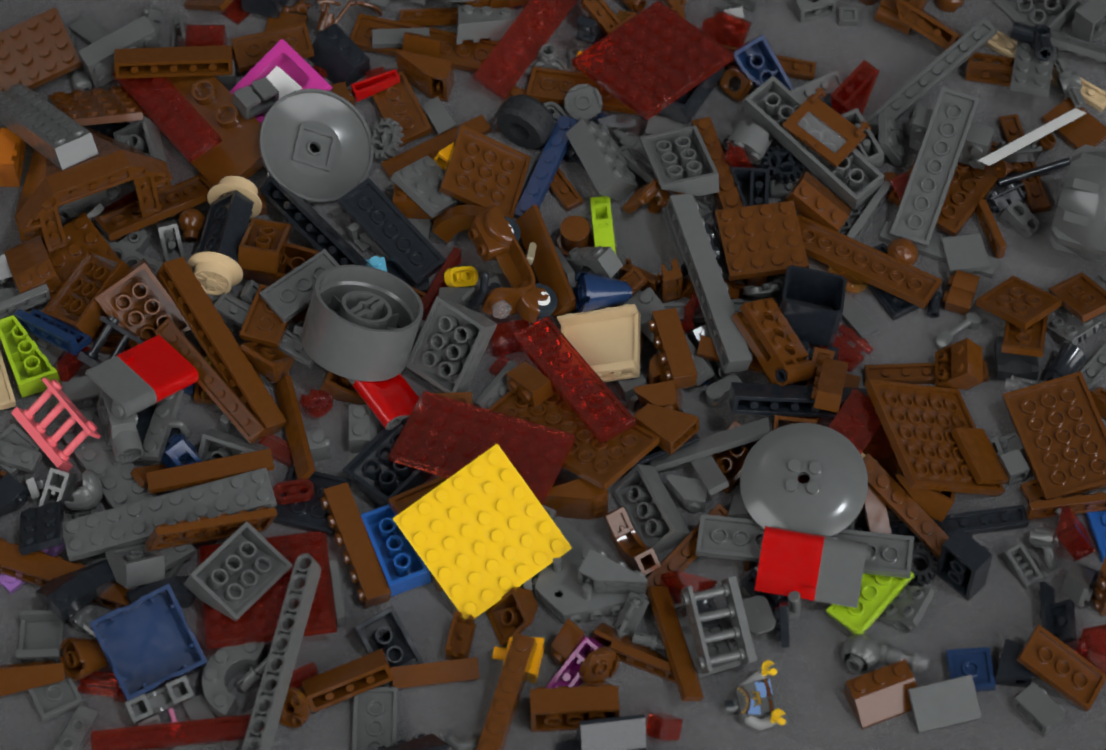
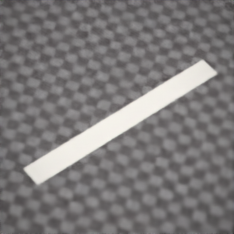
(1032, 136)

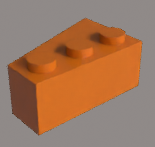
(11, 158)

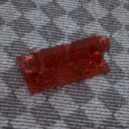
(737, 157)

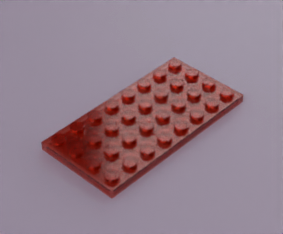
(450, 434)

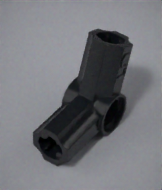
(1037, 36)

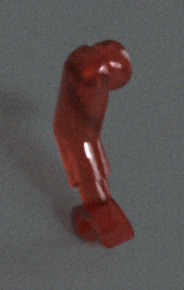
(689, 310)

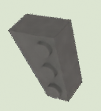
(482, 23)

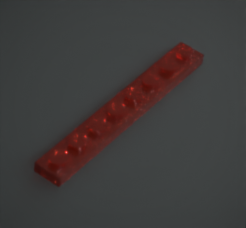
(171, 734)

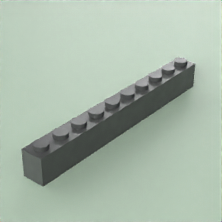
(708, 282)

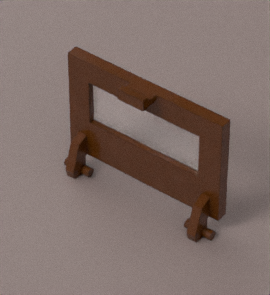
(825, 129)

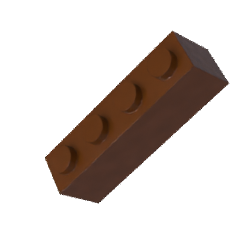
(673, 347)
(347, 680)

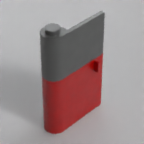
(143, 376)
(388, 399)
(813, 565)

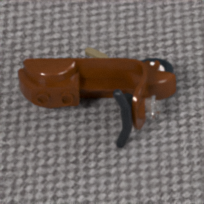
(497, 240)

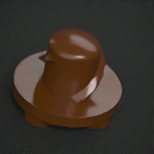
(295, 708)

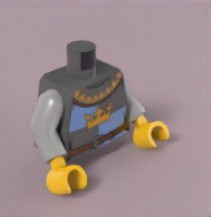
(755, 700)

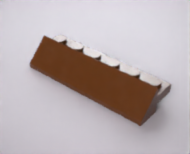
(546, 260)

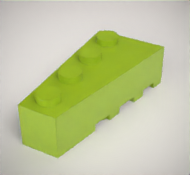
(25, 358)

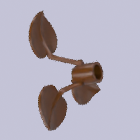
(327, 19)

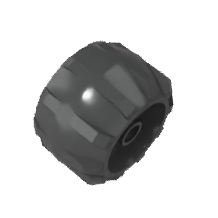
(1081, 209)

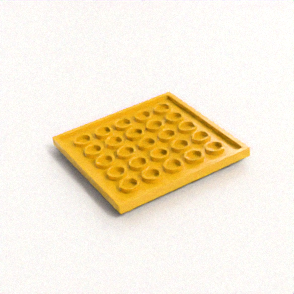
(482, 533)

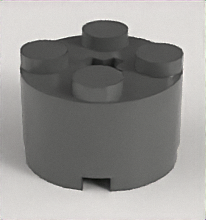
(752, 139)

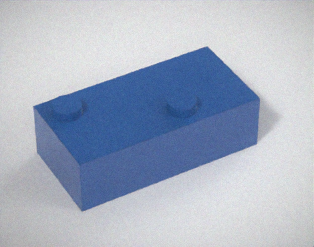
(396, 556)

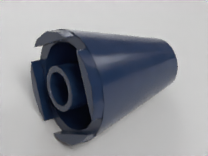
(599, 292)

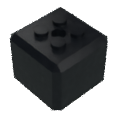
(813, 303)

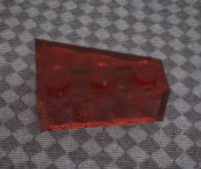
(855, 89)

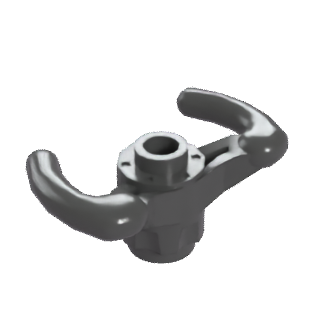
(549, 59)
(1047, 540)

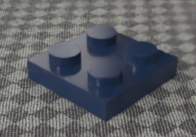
(974, 662)

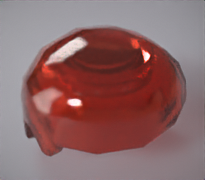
(317, 403)

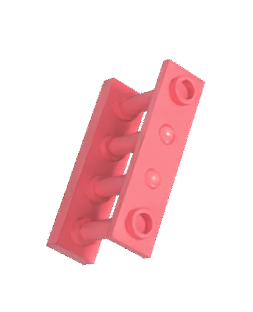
(37, 430)

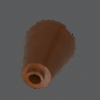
(82, 657)

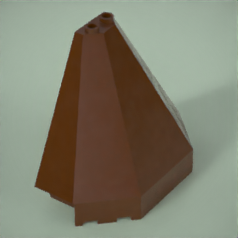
(51, 187)

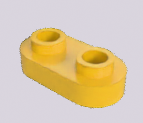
(461, 276)

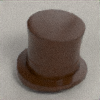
(574, 233)

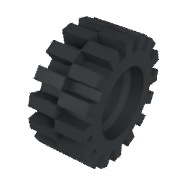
(930, 563)

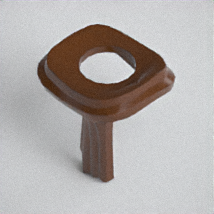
(746, 83)

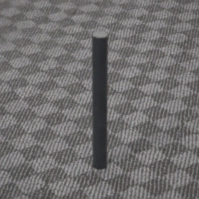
(1033, 172)

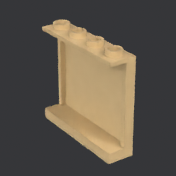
(606, 340)

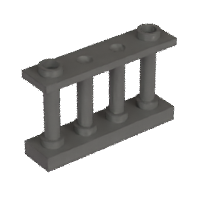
(734, 610)

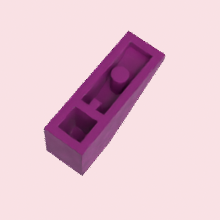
(569, 672)

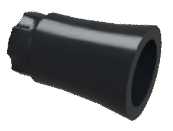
(1066, 361)

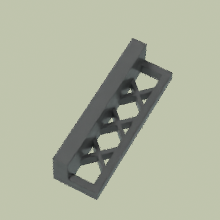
(868, 214)

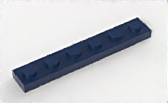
(546, 166)

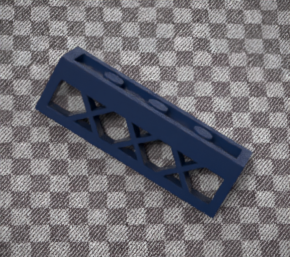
(56, 334)

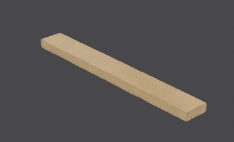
(1007, 47)

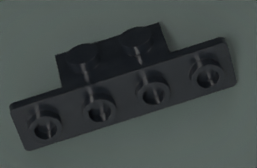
(1057, 617)

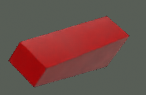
(374, 84)

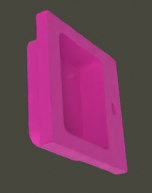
(291, 63)

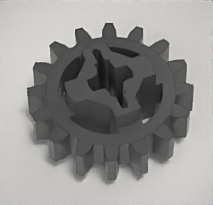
(386, 137)

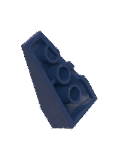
(760, 63)

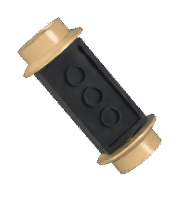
(228, 217)

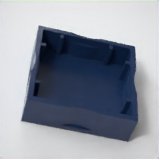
(148, 643)

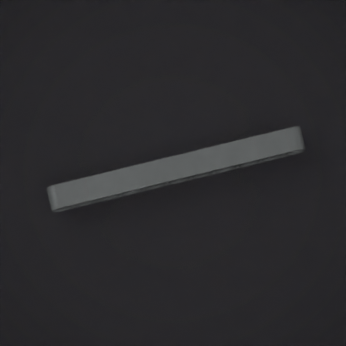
(279, 656)

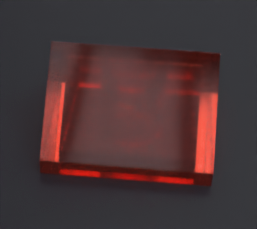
(678, 580)

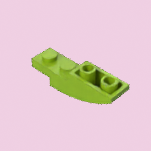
(602, 222)

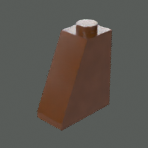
(670, 425)

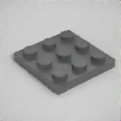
(422, 184)

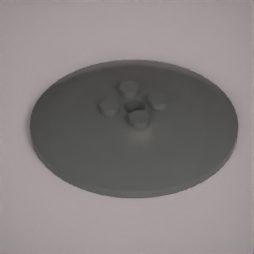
(321, 120)
(818, 507)

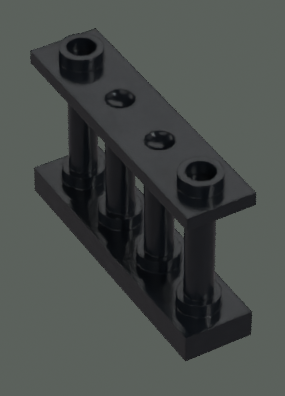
(91, 357)

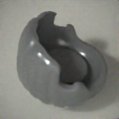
(88, 494)

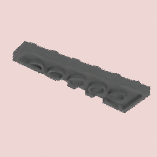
(646, 303)

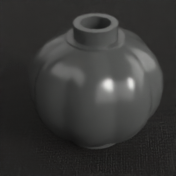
(861, 653)

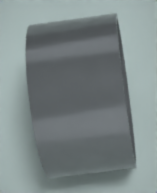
(361, 323)

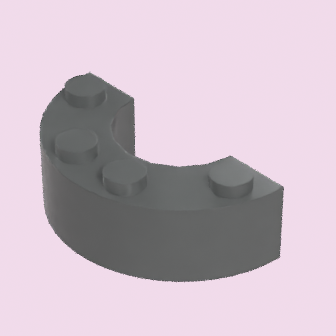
(222, 668)

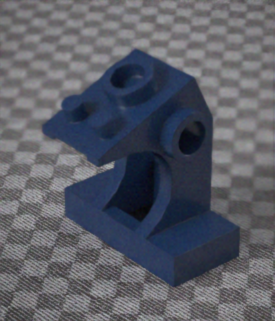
(179, 450)

